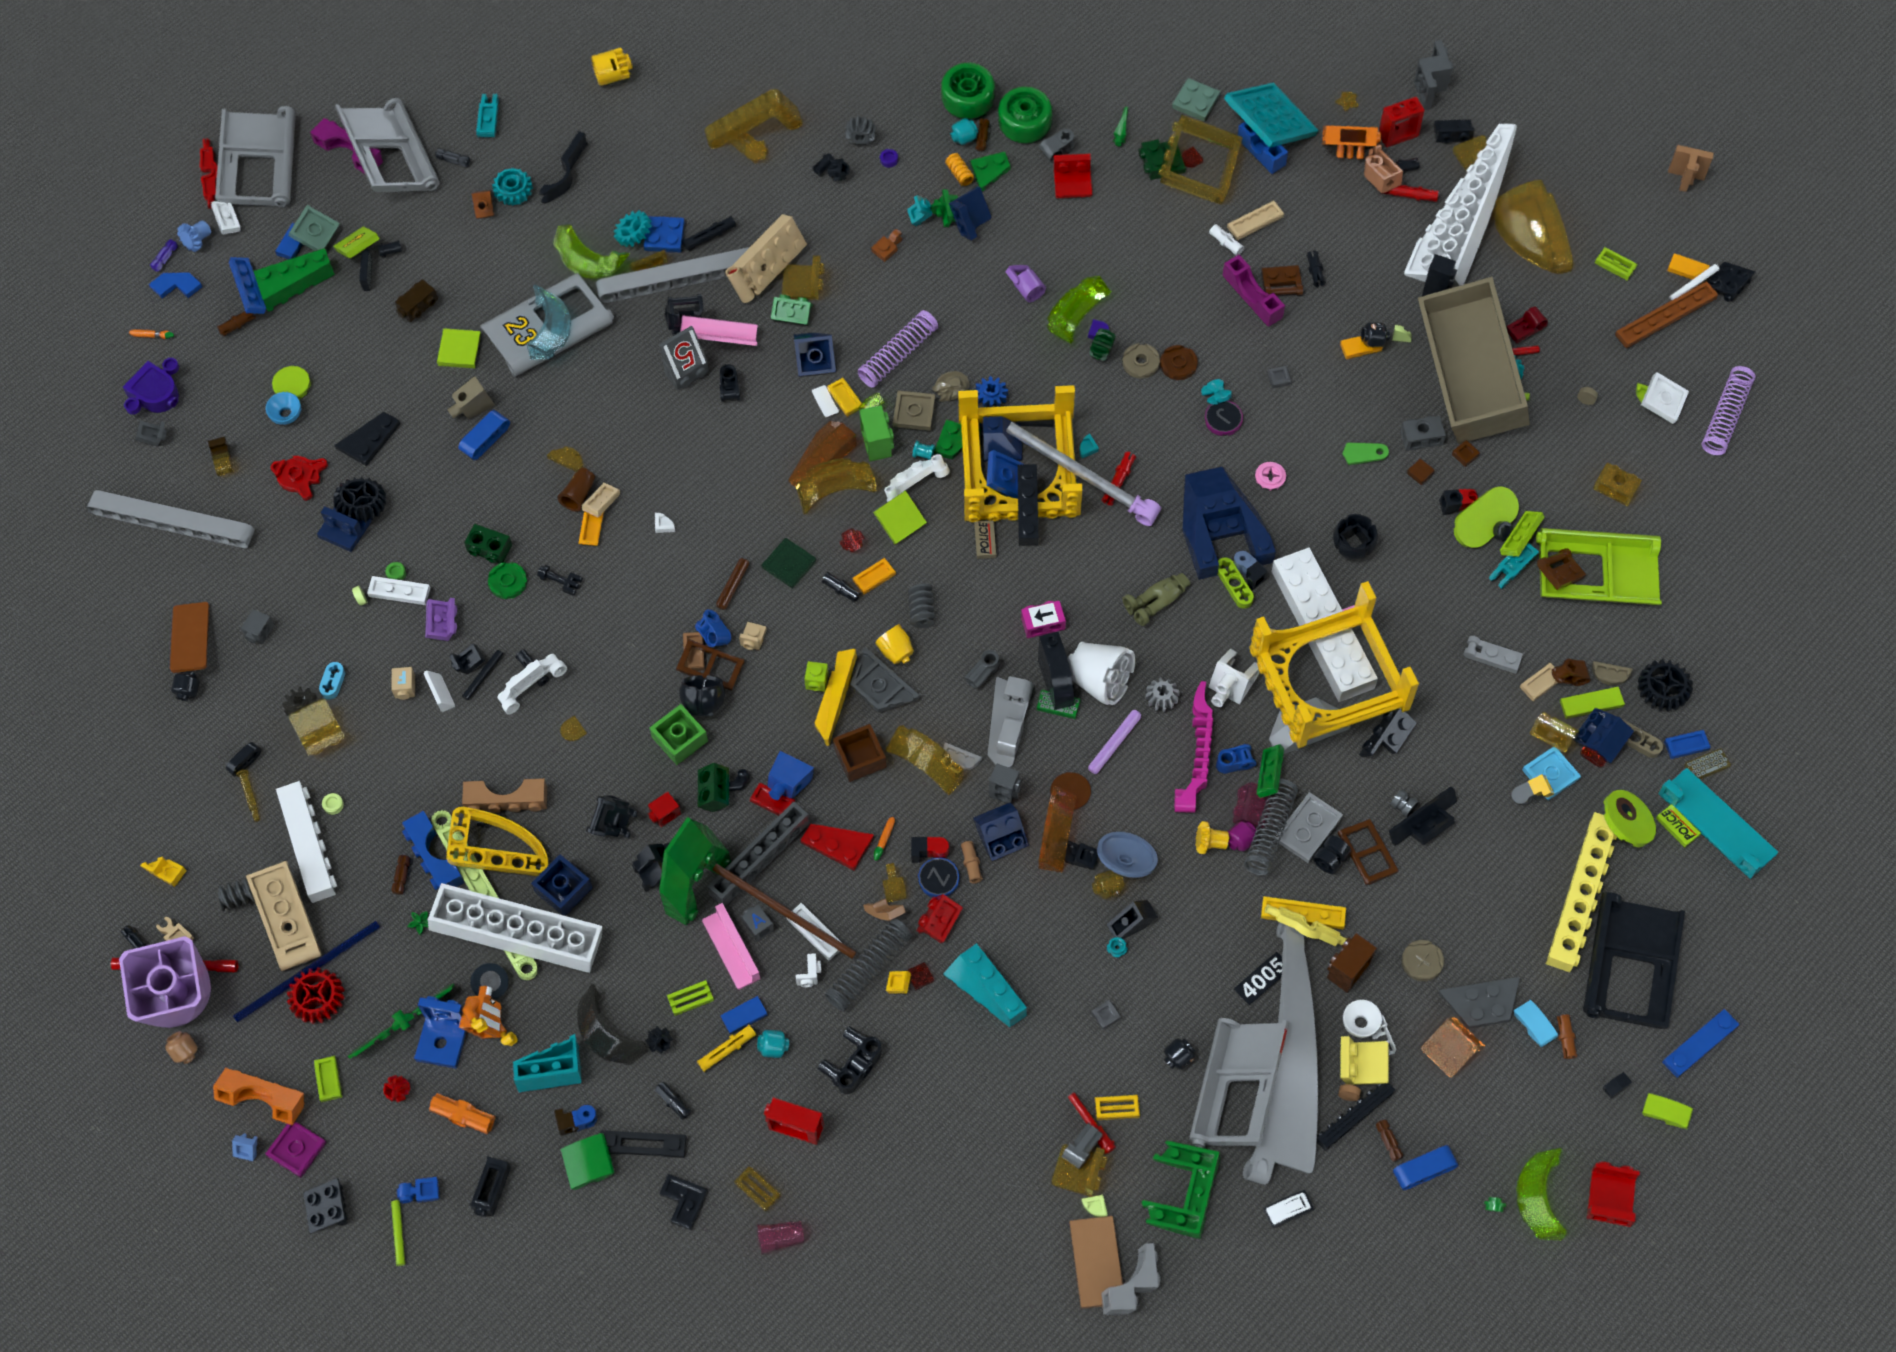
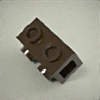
(416, 300)

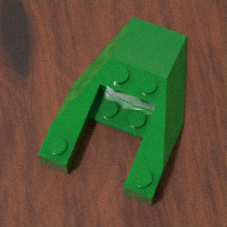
(683, 864)

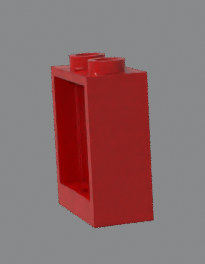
(1397, 133)
(794, 1121)

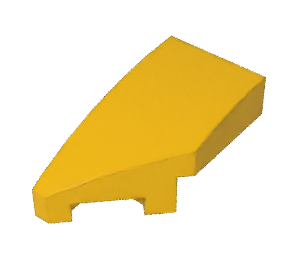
(165, 870)

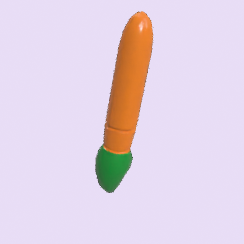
(884, 838)

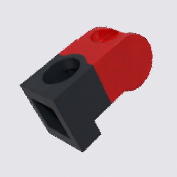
(1457, 500)
(928, 847)

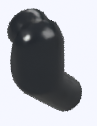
(740, 781)

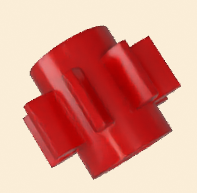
(396, 1088)

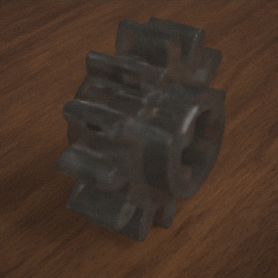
(297, 698)

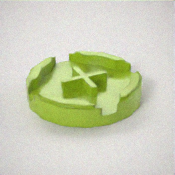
(291, 380)

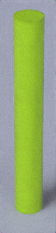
(398, 1234)

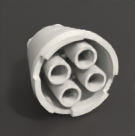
(1102, 670)

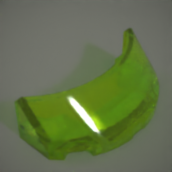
(583, 260)
(1075, 305)
(1533, 1199)

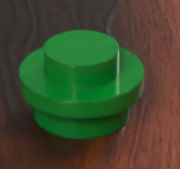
(1494, 1204)

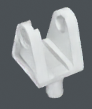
(1230, 682)

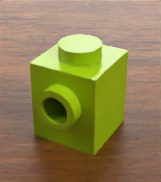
(816, 676)

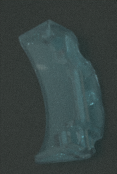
(555, 328)

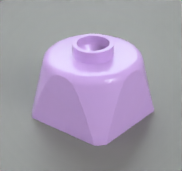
(165, 983)

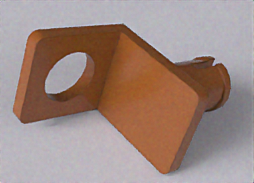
(482, 204)

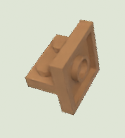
(1690, 164)

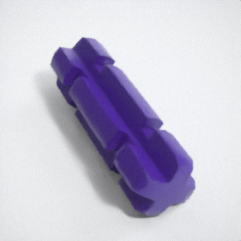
(163, 255)

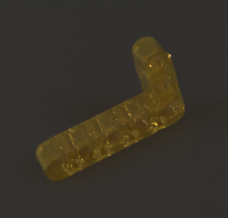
(751, 115)

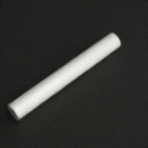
(1696, 281)

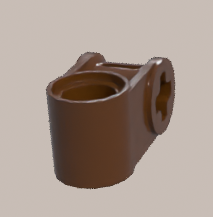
(1572, 672)

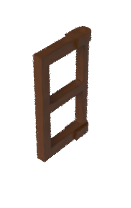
(691, 643)
(1343, 833)

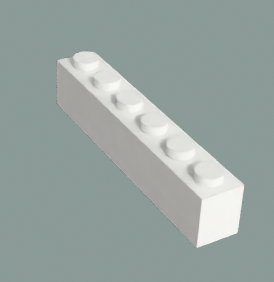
(305, 841)

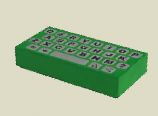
(1045, 705)

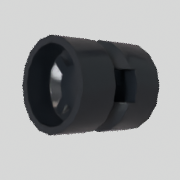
(1331, 854)

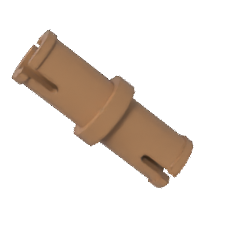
(971, 862)

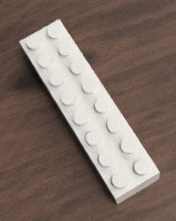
(1312, 600)
(515, 928)

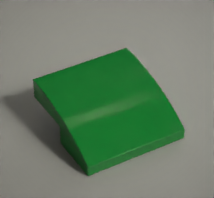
(587, 1161)

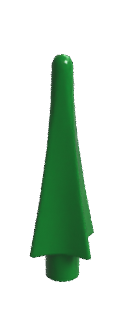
(1120, 131)

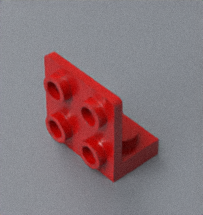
(1072, 175)

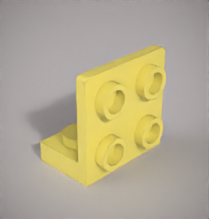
(1364, 1062)

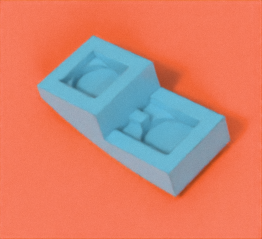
(1536, 1023)

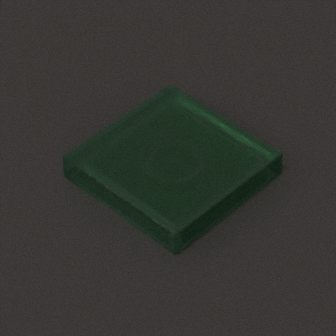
(788, 562)

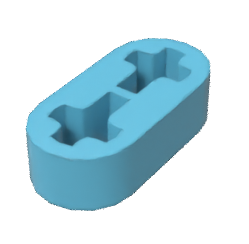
(328, 680)

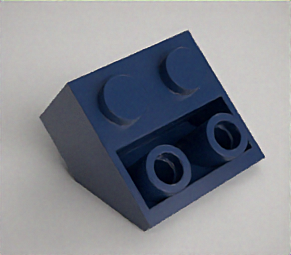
(1604, 734)
(1001, 831)

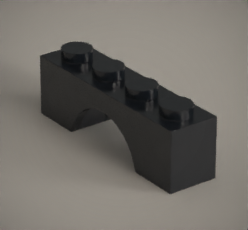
(1027, 504)

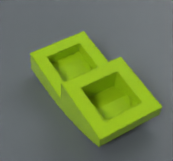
(1667, 1110)

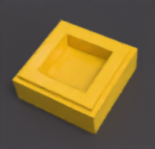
(898, 982)

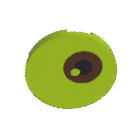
(1629, 818)

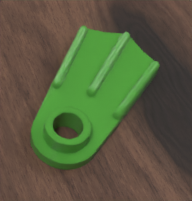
(1364, 452)

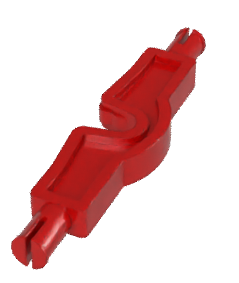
(208, 165)

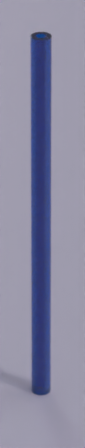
(316, 964)

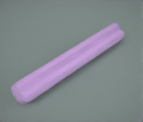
(1114, 742)

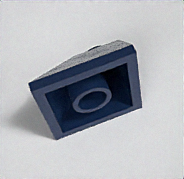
(814, 353)
(998, 439)

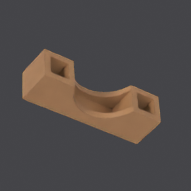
(529, 796)

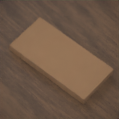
(1095, 1258)

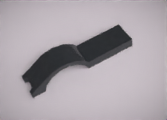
(568, 160)

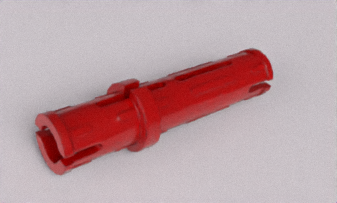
(1414, 192)
(1122, 472)

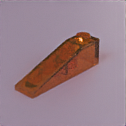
(829, 443)

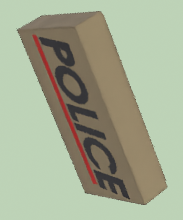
(985, 539)

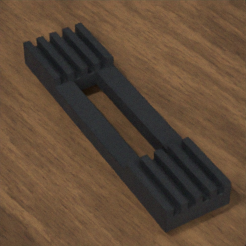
(673, 1144)

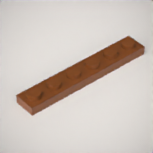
(1666, 314)

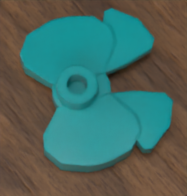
(1216, 387)

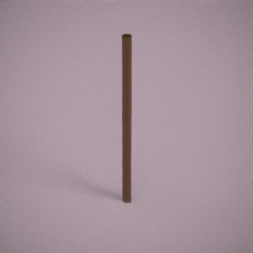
(784, 911)

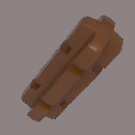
(982, 135)
(400, 874)
(1389, 1140)

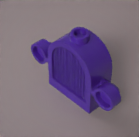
(152, 388)

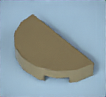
(1610, 674)

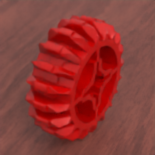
(306, 1009)

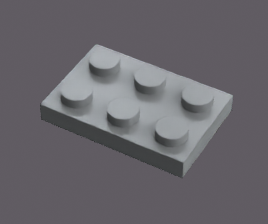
(1309, 827)

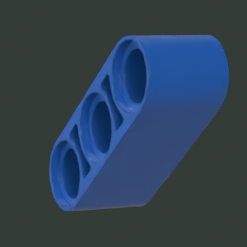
(484, 435)
(1425, 1167)

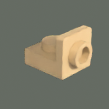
(752, 636)

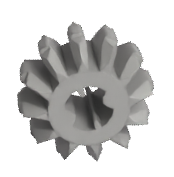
(1156, 689)

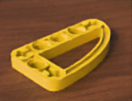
(487, 854)

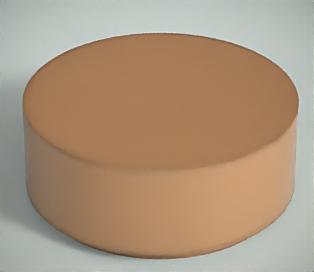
(1349, 1092)

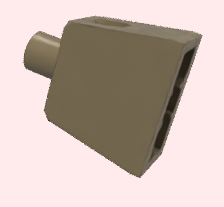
(470, 400)

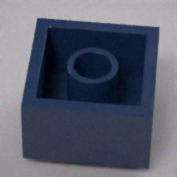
(562, 885)

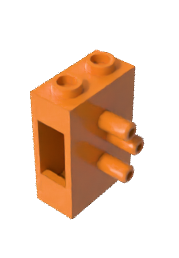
(1351, 137)

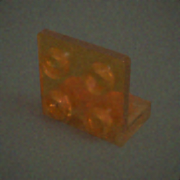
(1451, 1046)

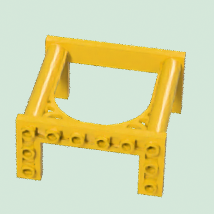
(974, 496)
(1270, 642)

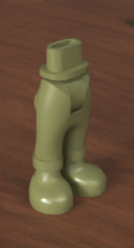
(1165, 591)

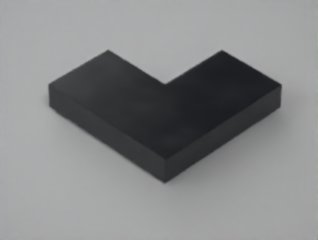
(689, 1199)

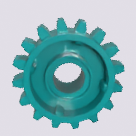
(512, 186)

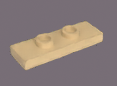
(1255, 220)

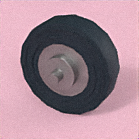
(491, 976)

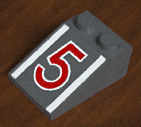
(683, 358)

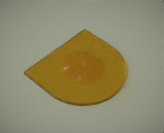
(755, 150)
(572, 729)

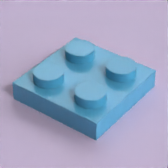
(1555, 768)

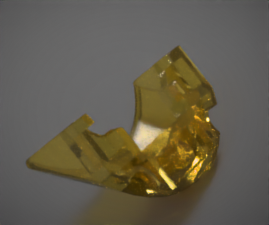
(833, 477)
(926, 756)

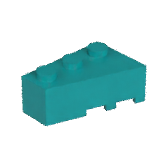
(550, 1067)

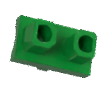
(942, 208)

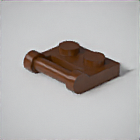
(1282, 277)
(1563, 575)

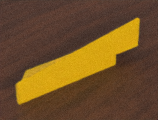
(835, 694)

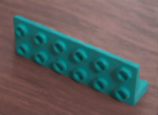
(1718, 823)

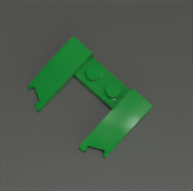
(1204, 1167)

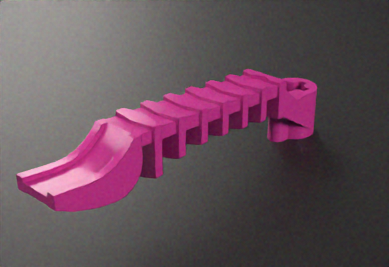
(1186, 798)

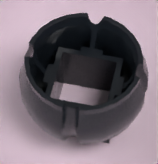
(1361, 527)
(702, 695)

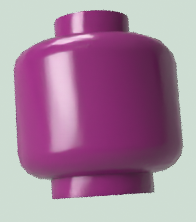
(1241, 836)

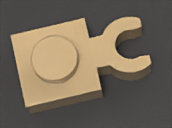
(173, 932)

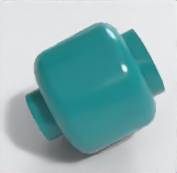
(964, 131)
(772, 1043)

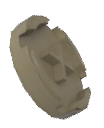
(1422, 960)

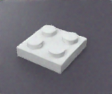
(1664, 397)

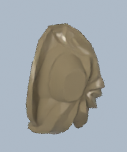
(949, 385)

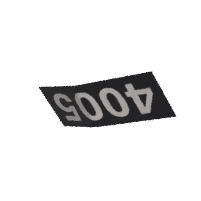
(1260, 979)

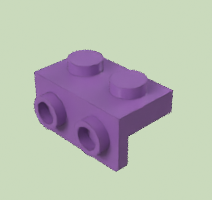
(440, 619)

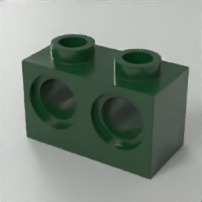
(490, 540)
(713, 787)

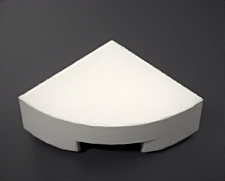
(663, 524)

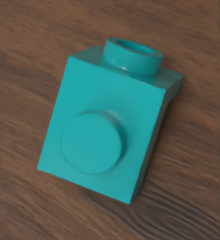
(919, 211)

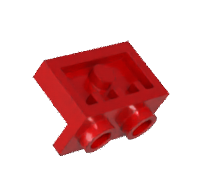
(939, 917)

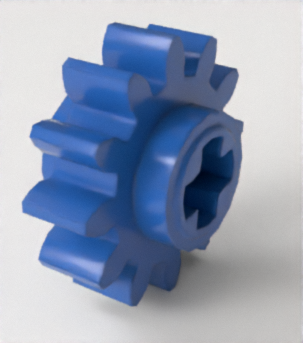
(991, 392)

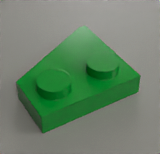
(989, 168)

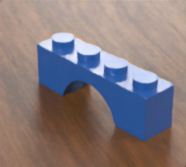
(421, 833)

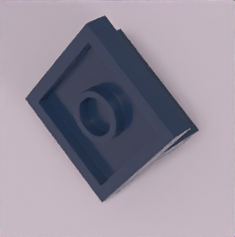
(341, 529)

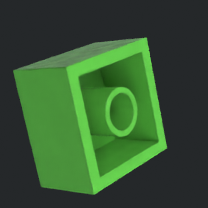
(876, 433)
(678, 734)

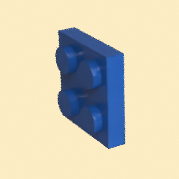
(665, 234)
(1002, 473)

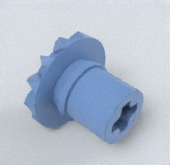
(192, 235)

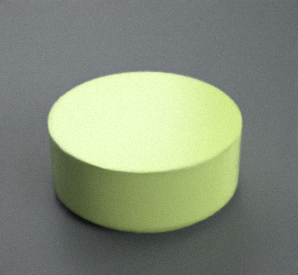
(359, 595)
(332, 804)

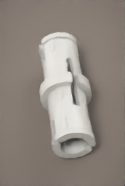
(1226, 239)

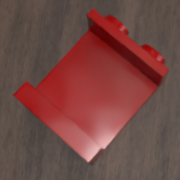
(1612, 1194)

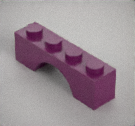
(330, 136)
(1240, 277)

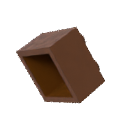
(859, 752)
(1350, 962)

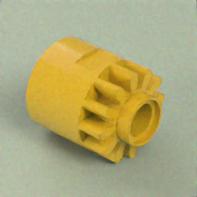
(611, 66)

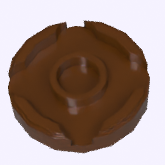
(1178, 362)

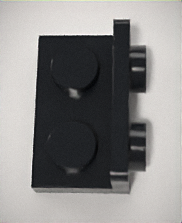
(1453, 130)

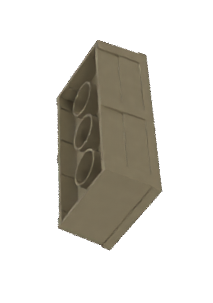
(1474, 360)

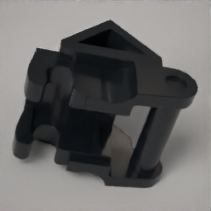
(674, 316)
(611, 817)
(650, 865)

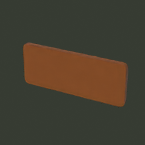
(189, 637)

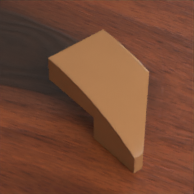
(883, 910)

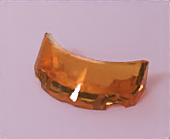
(1057, 830)

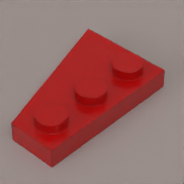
(838, 844)

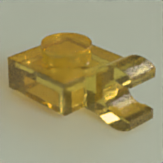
(893, 887)

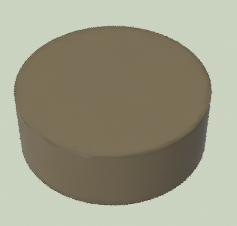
(1587, 395)

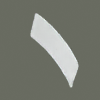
(825, 401)

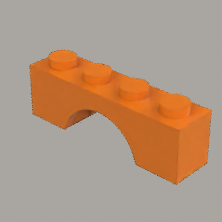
(236, 1087)

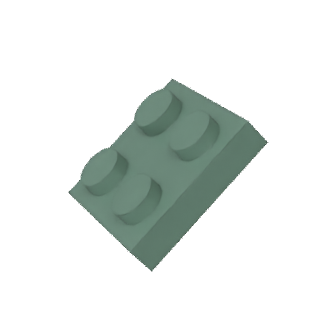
(1196, 99)
(313, 229)

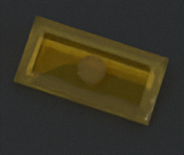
(649, 262)

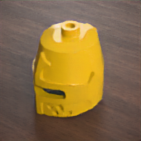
(895, 645)

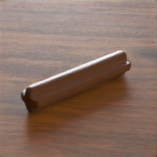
(732, 583)

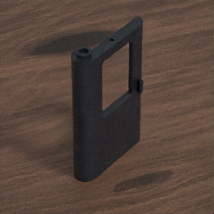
(1639, 935)

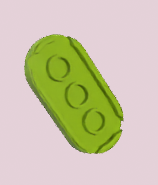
(1476, 522)

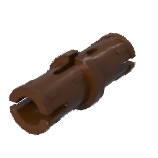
(235, 322)

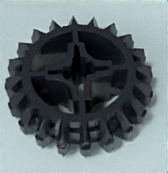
(360, 499)
(1675, 680)

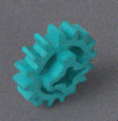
(632, 228)

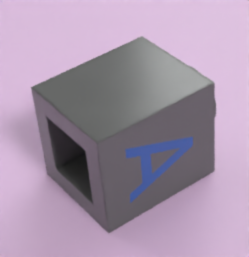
(757, 922)

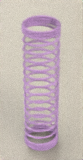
(863, 376)
(1715, 439)

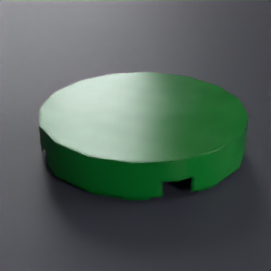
(507, 580)

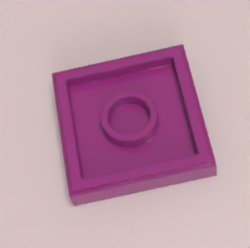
(295, 1148)

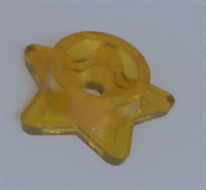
(1347, 96)

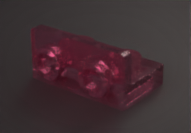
(1249, 805)

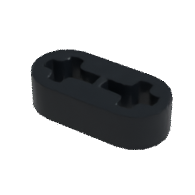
(243, 758)

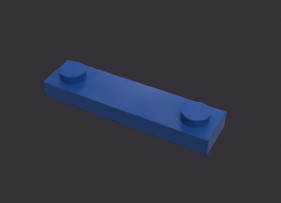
(247, 285)
(1700, 1043)

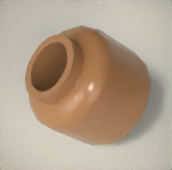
(181, 1047)

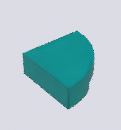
(1088, 446)

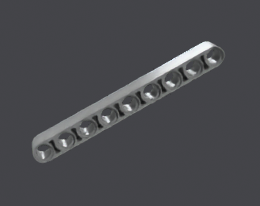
(666, 276)
(170, 519)

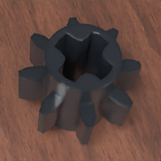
(838, 169)
(659, 1039)

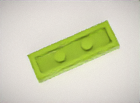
(1522, 533)
(1585, 703)

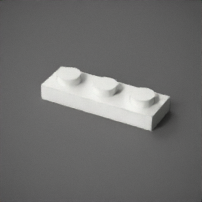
(398, 590)
(824, 948)

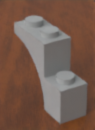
(1145, 1279)

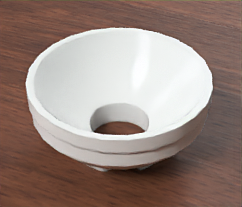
(1366, 1010)

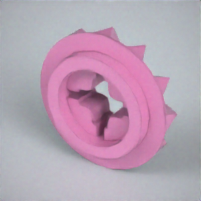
(1278, 474)

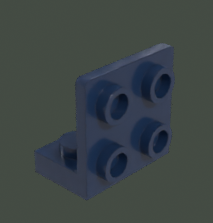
(970, 212)

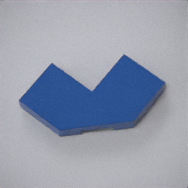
(169, 281)

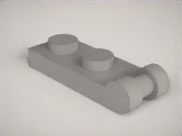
(1492, 655)

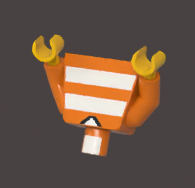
(483, 1017)

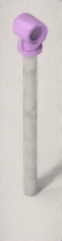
(1145, 511)

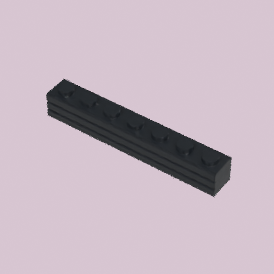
(1355, 1115)

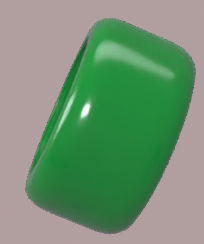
(968, 90)
(1025, 115)

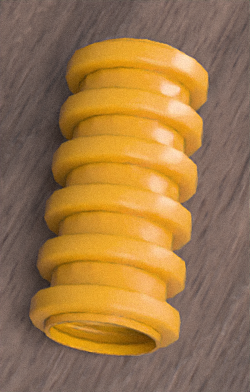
(959, 169)

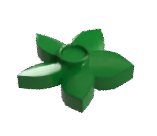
(419, 922)

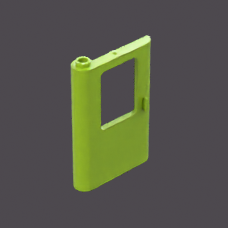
(1627, 565)

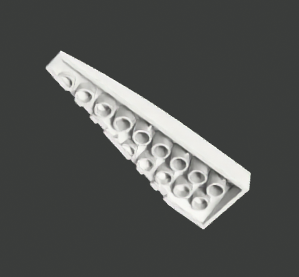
(1467, 211)

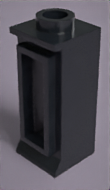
(484, 1208)

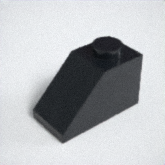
(1132, 919)

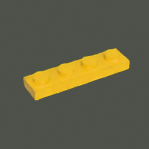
(1326, 914)

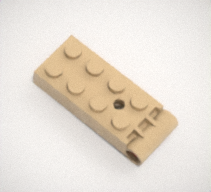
(766, 258)
(282, 904)

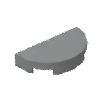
(963, 758)

